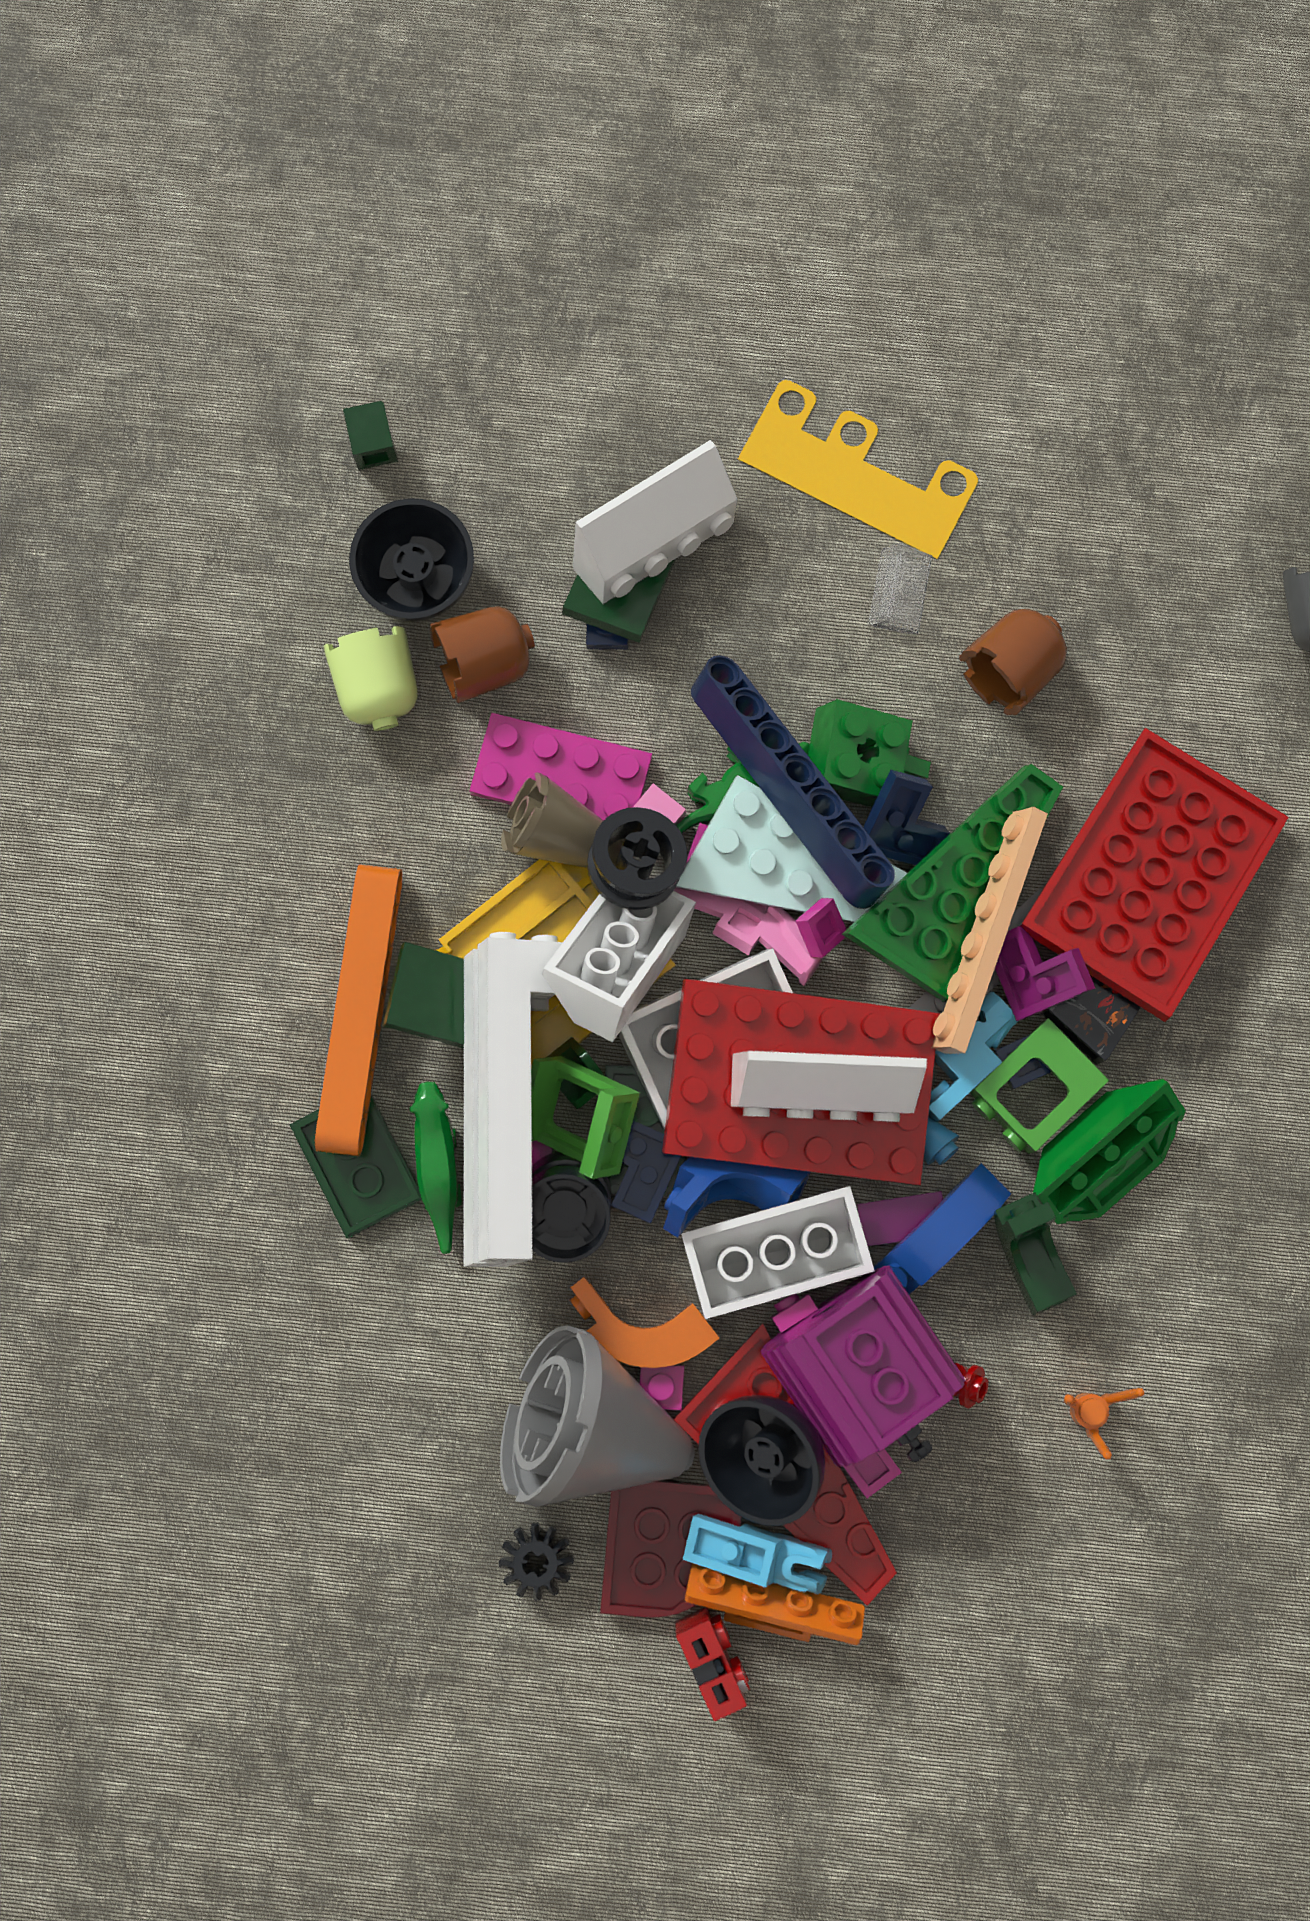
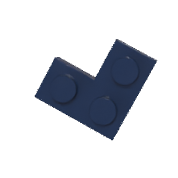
(895, 820)
(646, 1175)

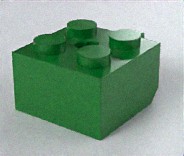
(859, 747)

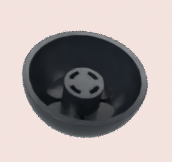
(403, 541)
(762, 1459)

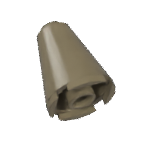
(551, 825)

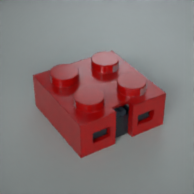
(719, 1677)

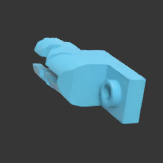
(978, 1062)
(755, 1554)

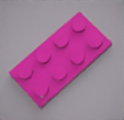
(589, 769)

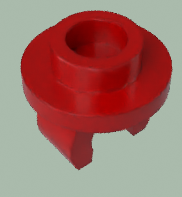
(974, 1387)

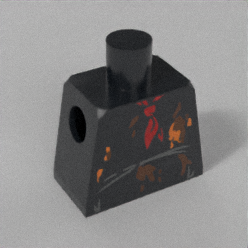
(1094, 1020)

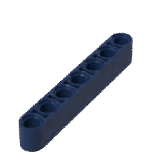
(792, 782)

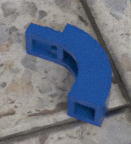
(710, 1180)
(946, 1228)

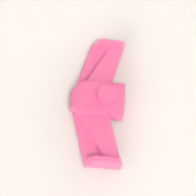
(748, 923)

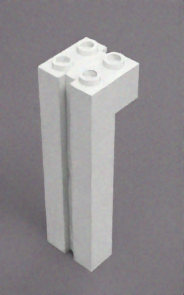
(499, 993)

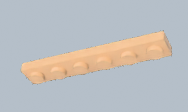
(984, 942)

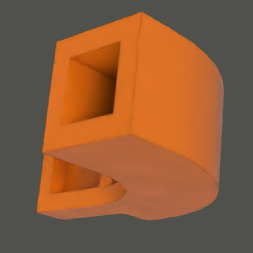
(649, 1347)

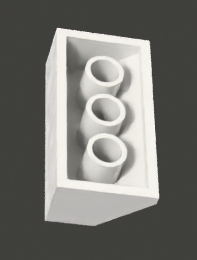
(654, 523)
(614, 960)
(826, 1083)
(777, 1252)

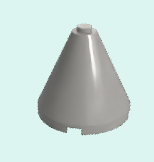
(585, 1426)

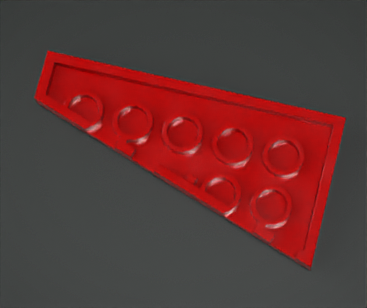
(836, 1515)

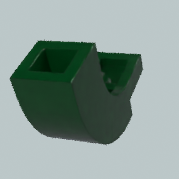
(1032, 1253)

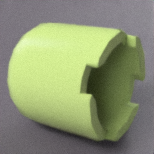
(373, 677)

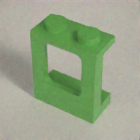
(1064, 1061)
(611, 1123)

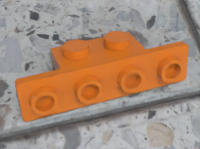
(776, 1607)

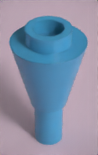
(939, 1143)

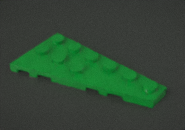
(932, 908)

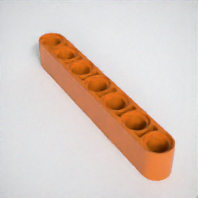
(358, 1010)

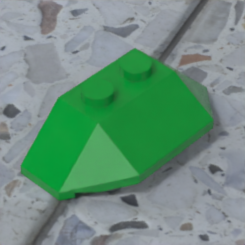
(1107, 1150)

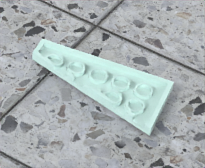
(760, 859)

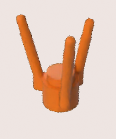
(1093, 1412)

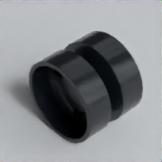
(568, 1209)

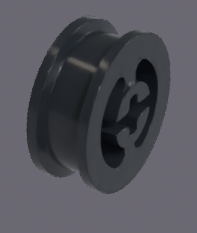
(645, 837)

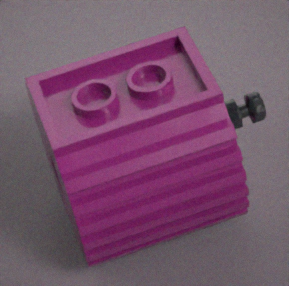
(865, 1369)

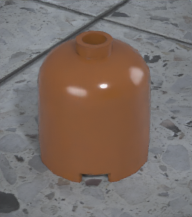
(482, 651)
(1015, 659)

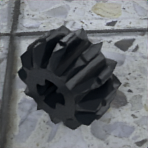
(533, 1576)

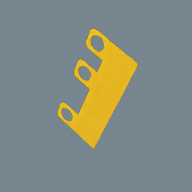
(846, 482)

